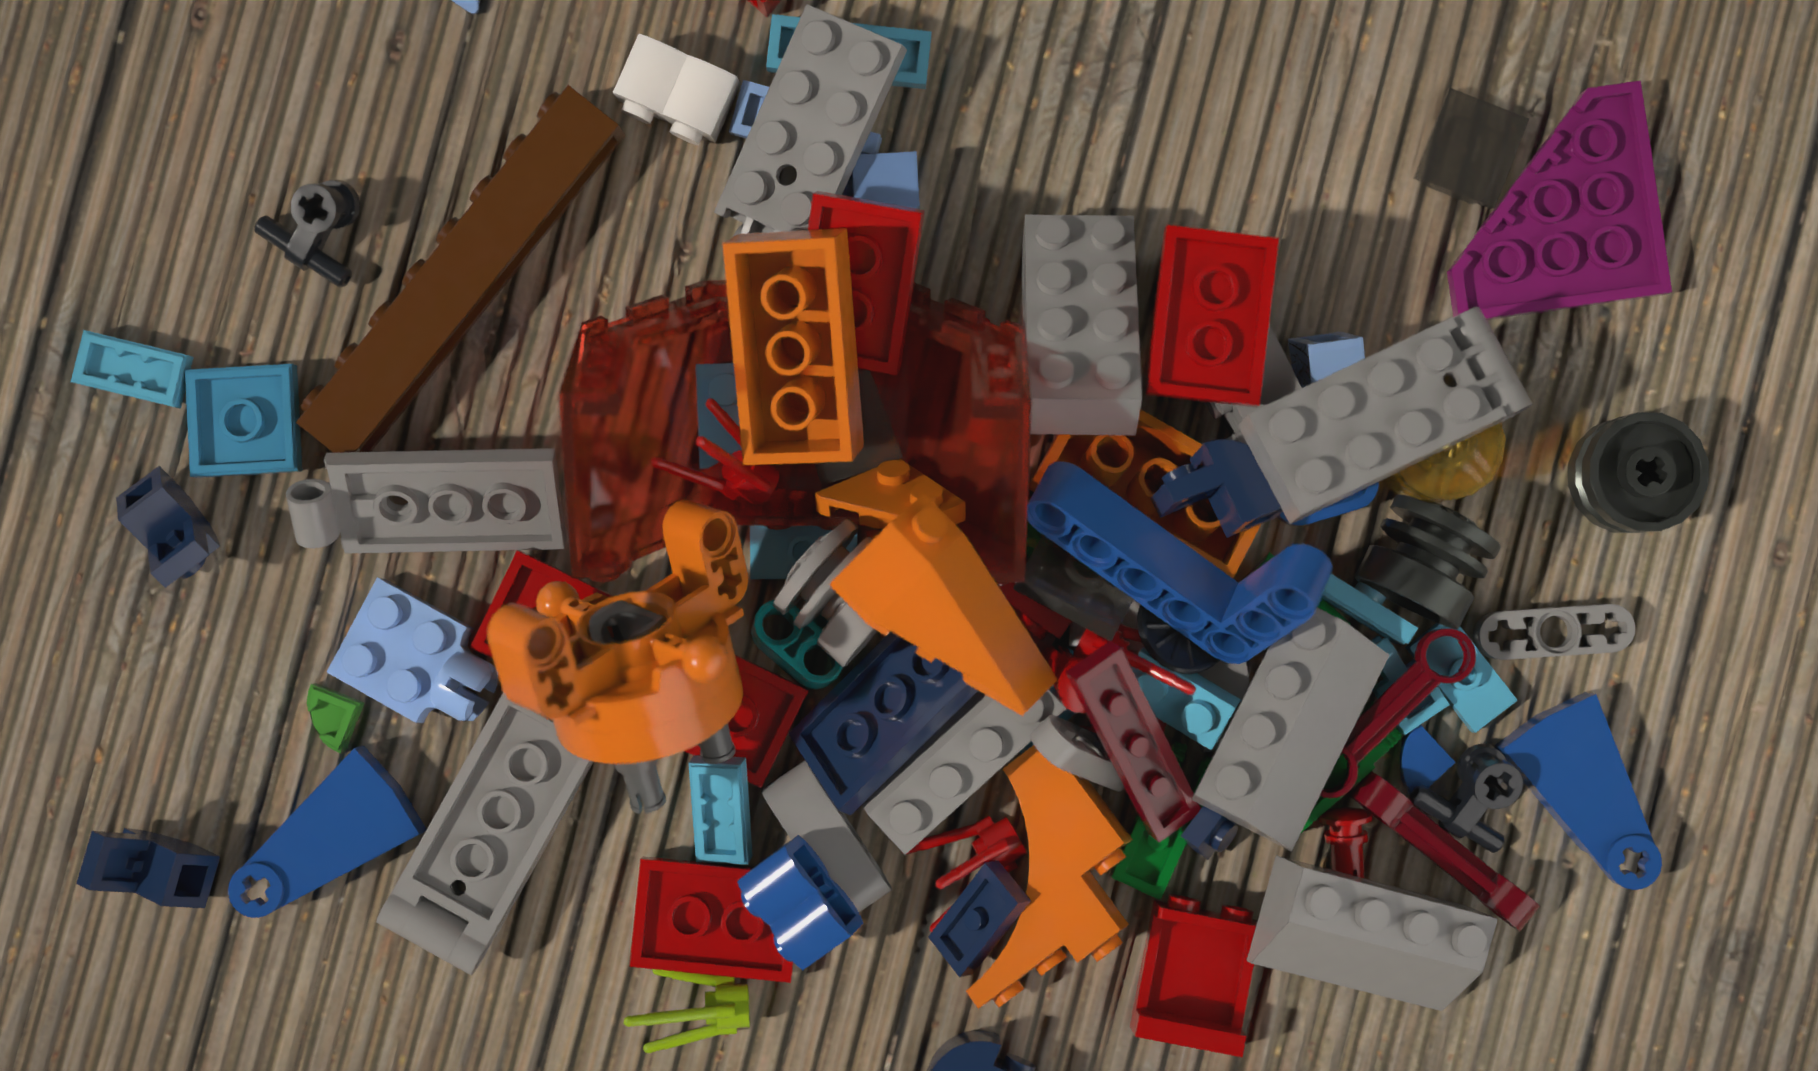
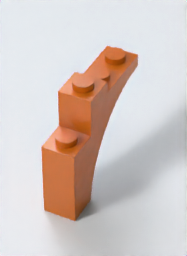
(1067, 838)

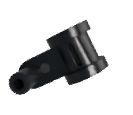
(314, 226)
(1474, 796)

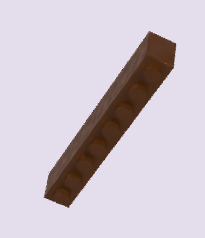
(461, 275)

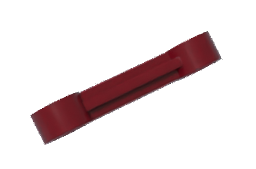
(1398, 703)
(1445, 851)

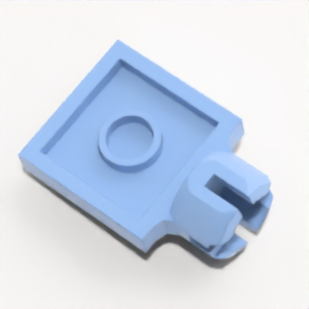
(412, 657)

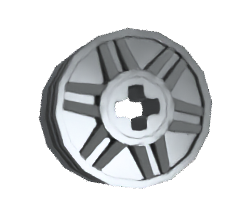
(810, 580)

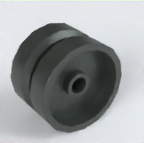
(1669, 467)

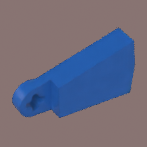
(1582, 782)
(336, 829)

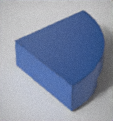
(1422, 759)

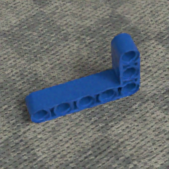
(1172, 579)

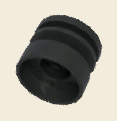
(1428, 560)

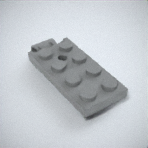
(810, 120)
(452, 496)

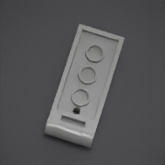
(1384, 414)
(486, 836)

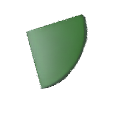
(333, 716)

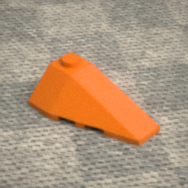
(939, 596)

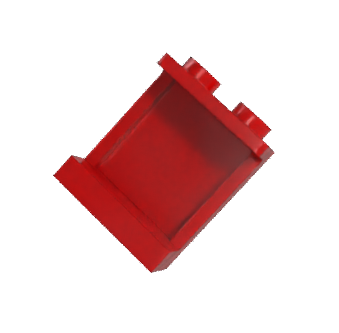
(1195, 976)

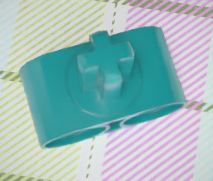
(790, 651)

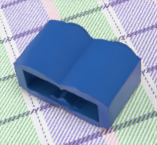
(799, 903)

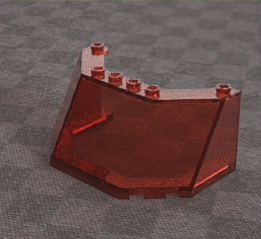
(632, 397)

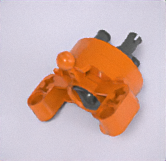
(637, 668)

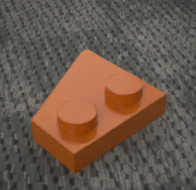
(886, 493)

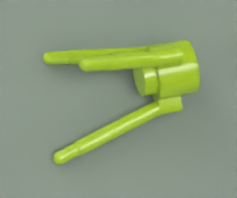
(724, 1009)

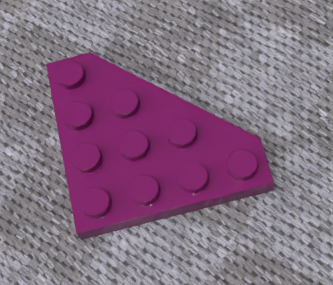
(1575, 221)

